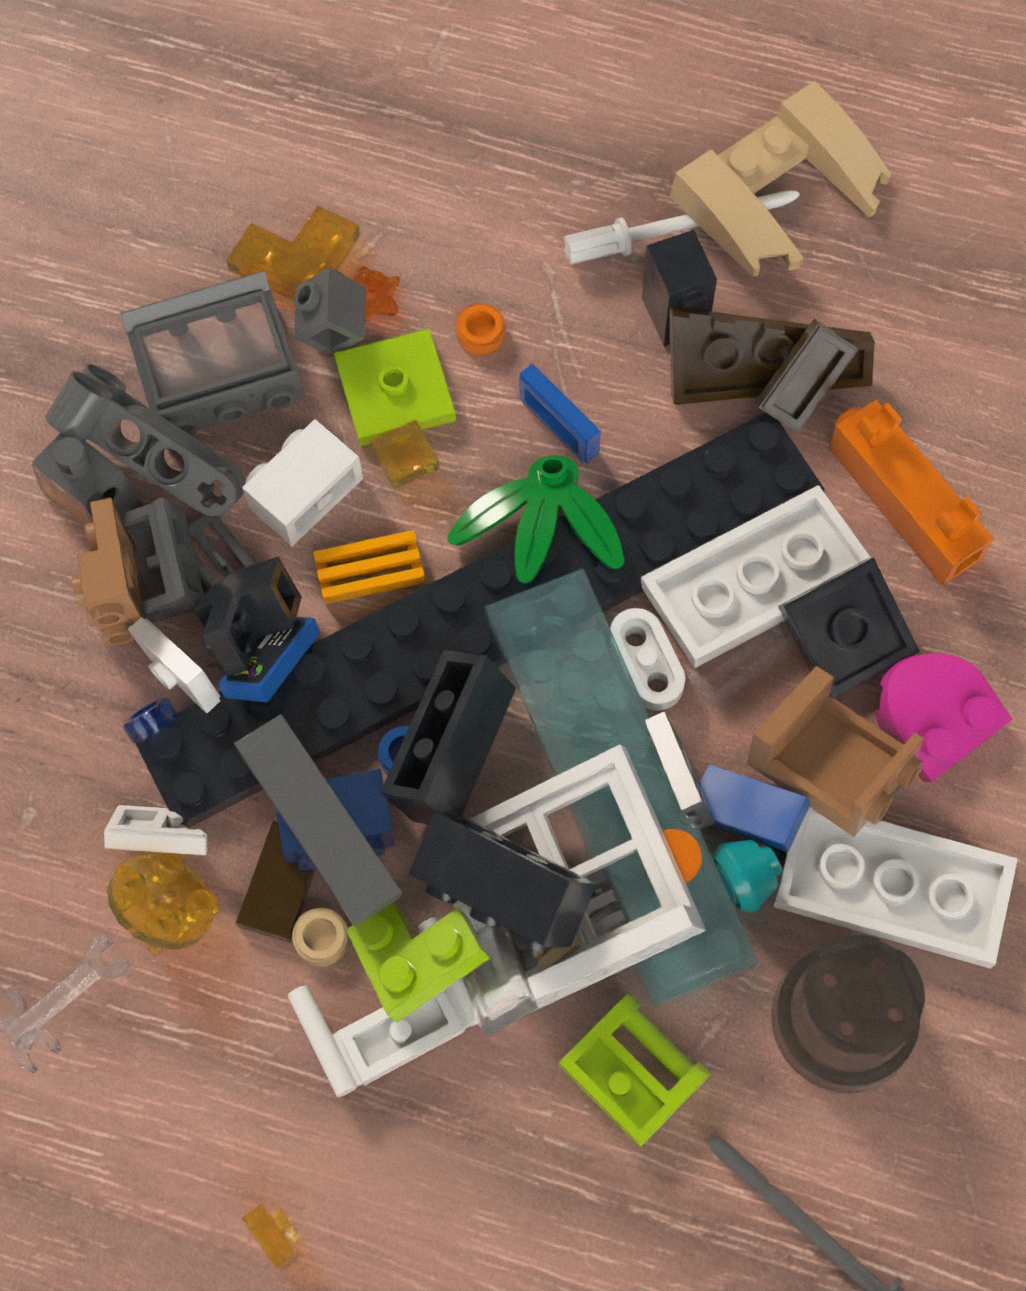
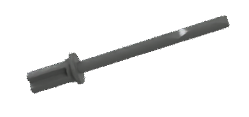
(799, 1218)

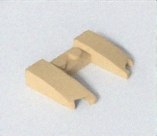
(721, 187)

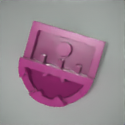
(944, 704)

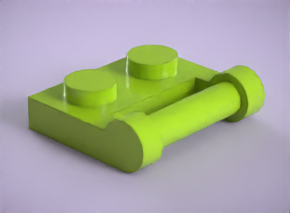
(621, 1082)

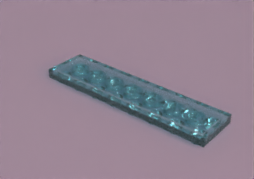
(582, 707)

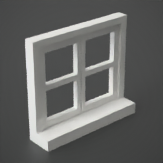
(636, 940)

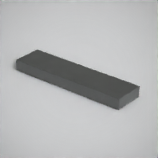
(318, 820)

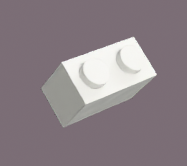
(302, 481)

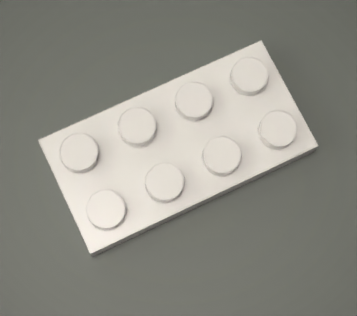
(740, 578)
(899, 887)

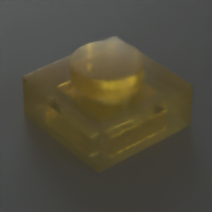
(405, 454)
(274, 1234)

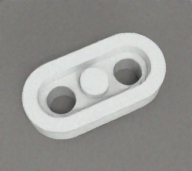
(650, 660)

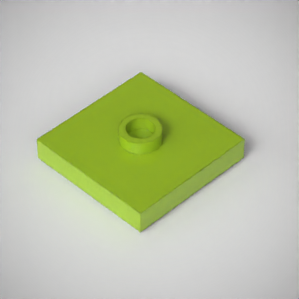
(394, 385)

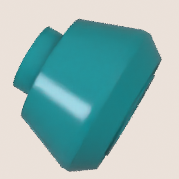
(747, 873)

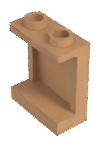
(833, 755)

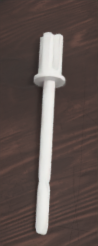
(618, 237)

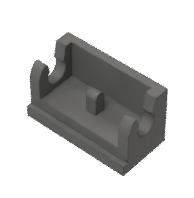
(165, 559)

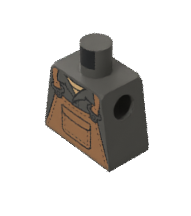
(79, 474)

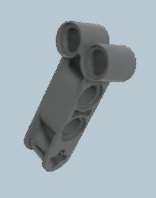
(93, 409)

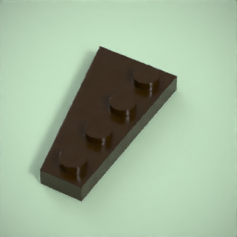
(737, 355)

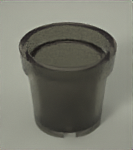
(869, 984)

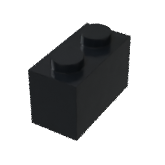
(676, 276)

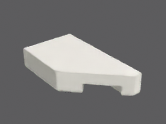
(152, 831)

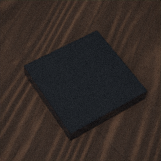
(849, 626)

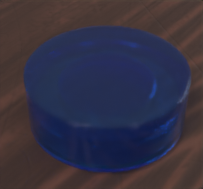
(149, 719)

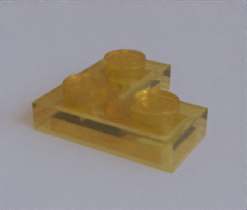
(318, 246)

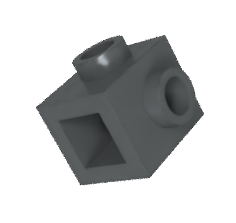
(330, 312)

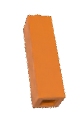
(910, 490)

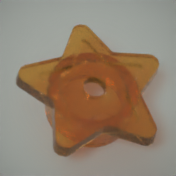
(383, 288)

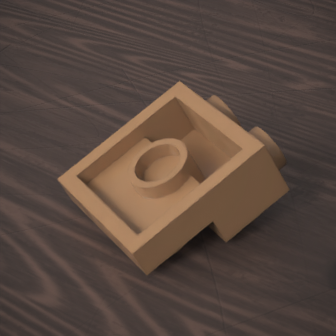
(109, 576)

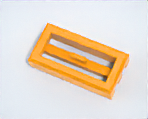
(363, 550)

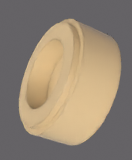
(320, 937)

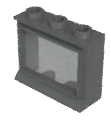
(213, 354)

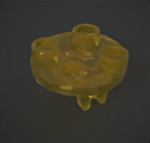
(161, 901)

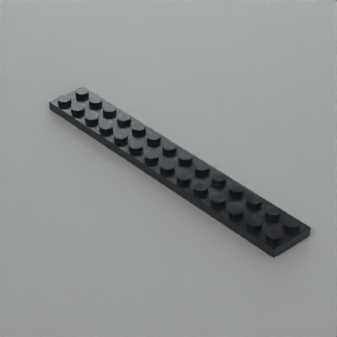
(385, 660)

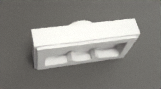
(174, 666)

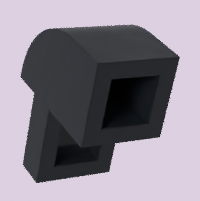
(245, 608)

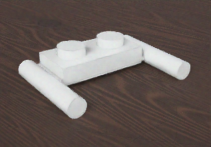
(376, 1041)

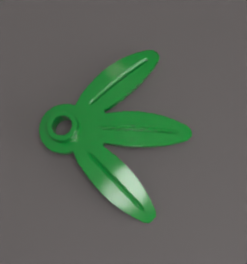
(547, 488)

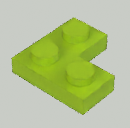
(415, 968)

